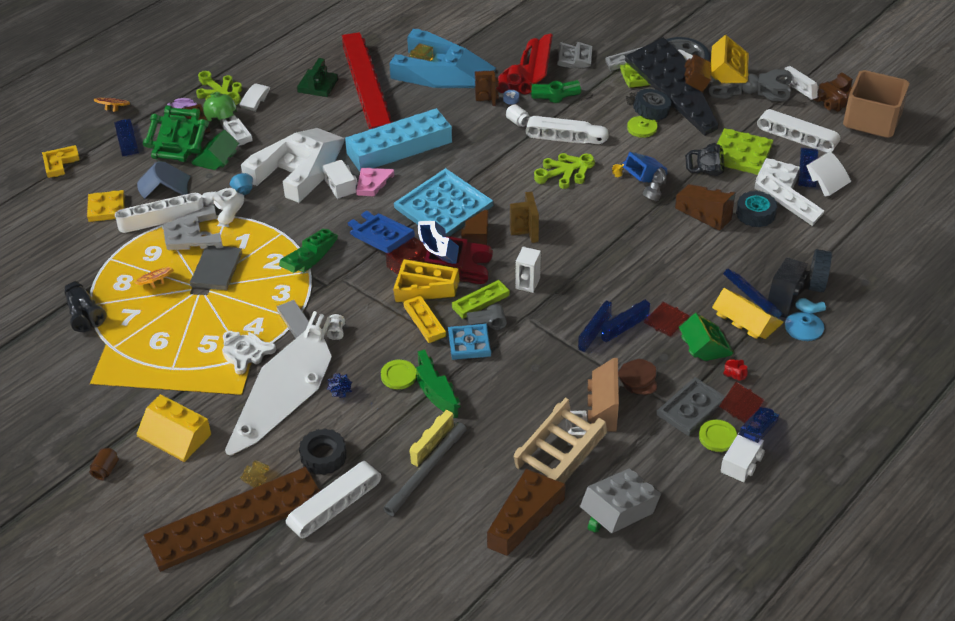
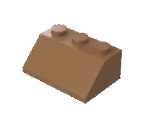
(604, 394)

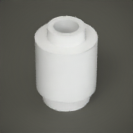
(517, 115)

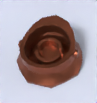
(638, 376)

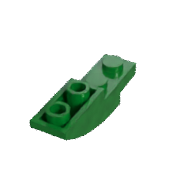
(310, 253)
(435, 386)

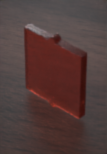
(666, 319)
(741, 402)

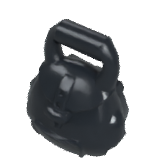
(708, 160)

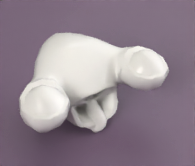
(227, 200)

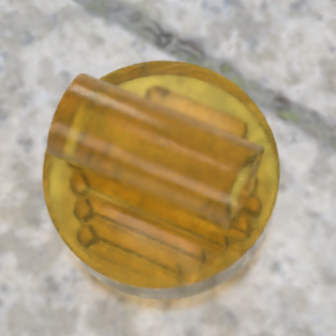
(254, 475)

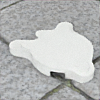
(245, 349)

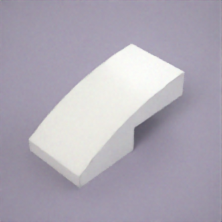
(253, 97)

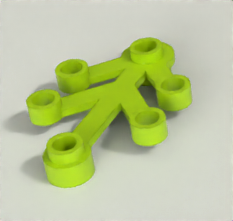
(206, 79)
(584, 162)

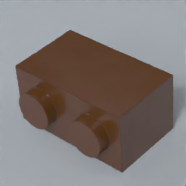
(698, 72)

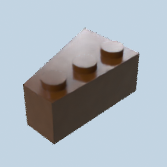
(706, 205)

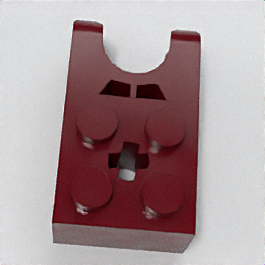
(468, 256)

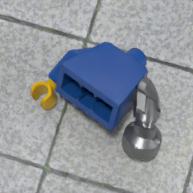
(645, 170)

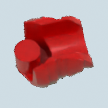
(736, 369)

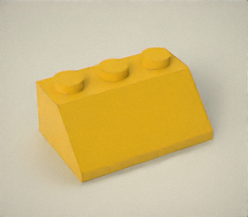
(729, 61)
(745, 314)
(173, 428)

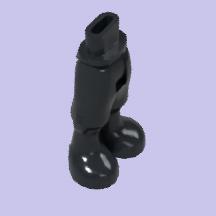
(80, 302)

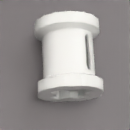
(335, 328)

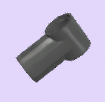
(493, 317)

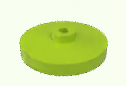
(641, 127)
(398, 374)
(717, 435)

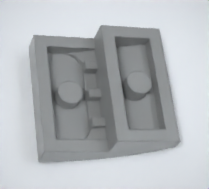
(574, 56)

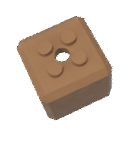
(876, 103)

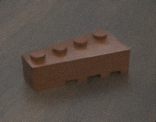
(523, 510)

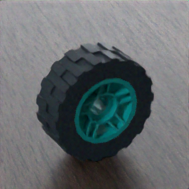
(756, 208)

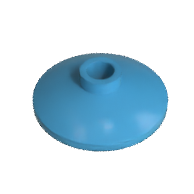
(804, 326)

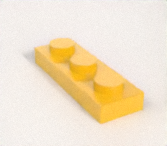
(424, 319)

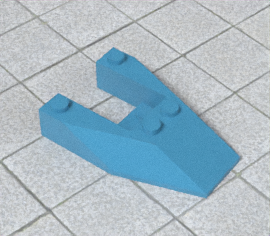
(450, 67)

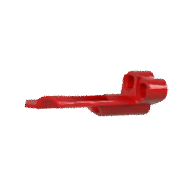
(522, 76)

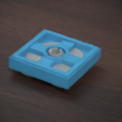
(469, 341)

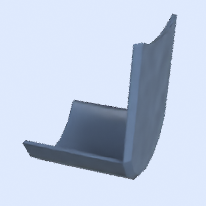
(165, 174)

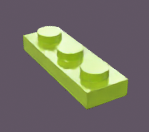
(480, 299)

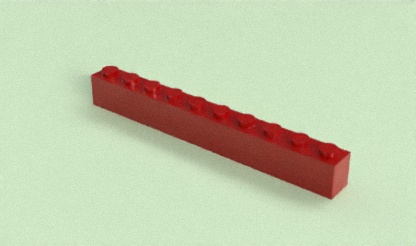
(365, 80)

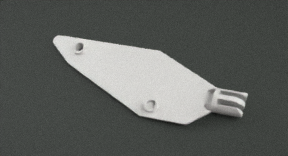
(283, 385)

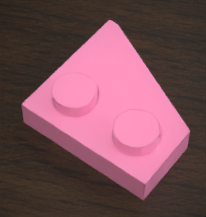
(372, 180)

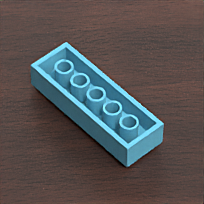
(399, 139)

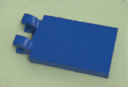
(381, 232)

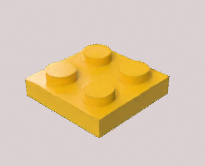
(105, 205)

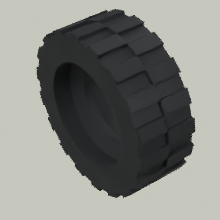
(321, 438)

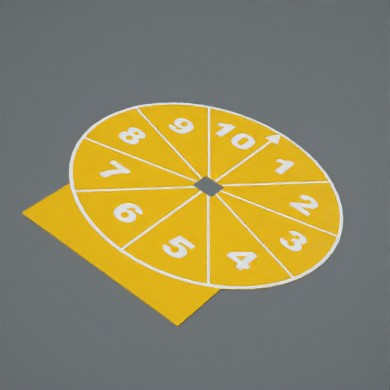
(176, 337)

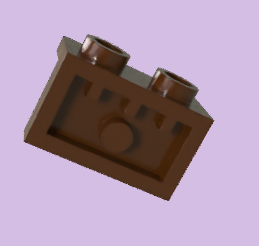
(486, 86)

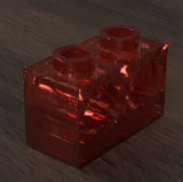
(410, 250)

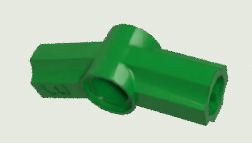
(555, 90)

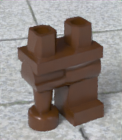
(835, 93)

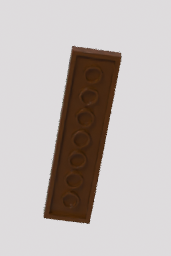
(230, 519)

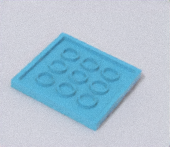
(443, 200)

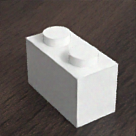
(340, 179)
(528, 269)
(741, 458)

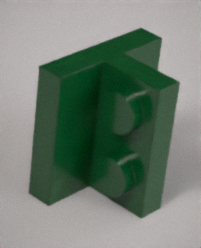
(318, 80)

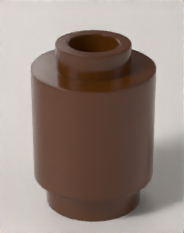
(103, 463)

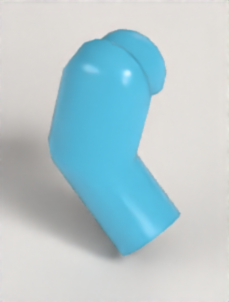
(809, 307)

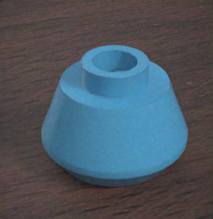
(242, 183)

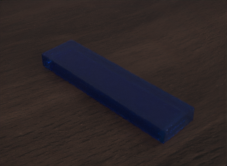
(752, 293)

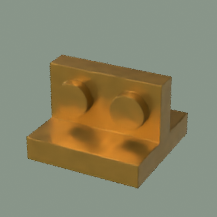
(525, 218)

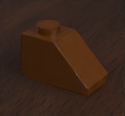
(476, 228)

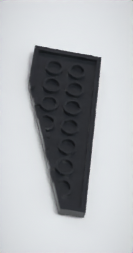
(665, 71)

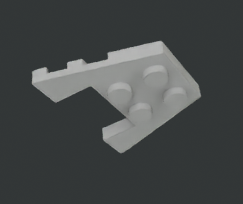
(186, 232)

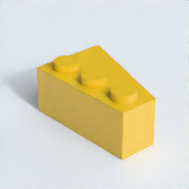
(426, 280)

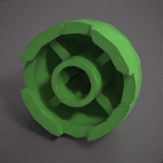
(219, 106)

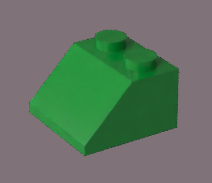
(217, 151)
(704, 338)

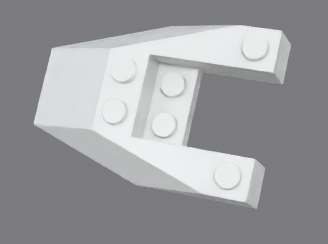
(299, 153)

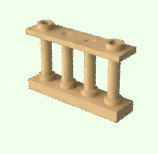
(569, 461)

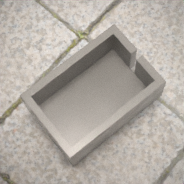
(620, 500)

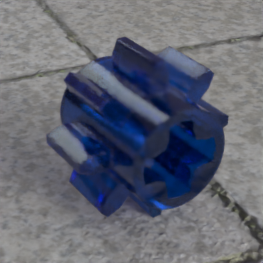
(339, 385)

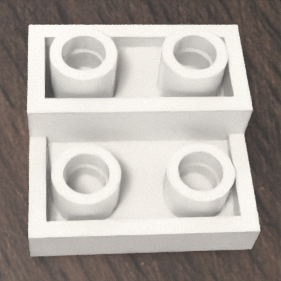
(828, 173)

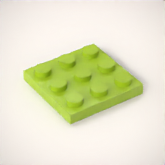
(744, 150)

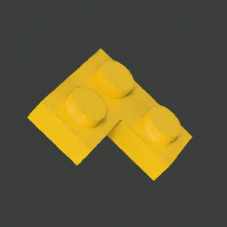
(56, 158)

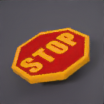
(111, 101)
(153, 276)

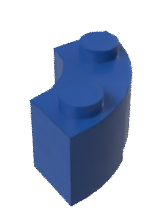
(435, 240)

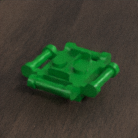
(177, 135)

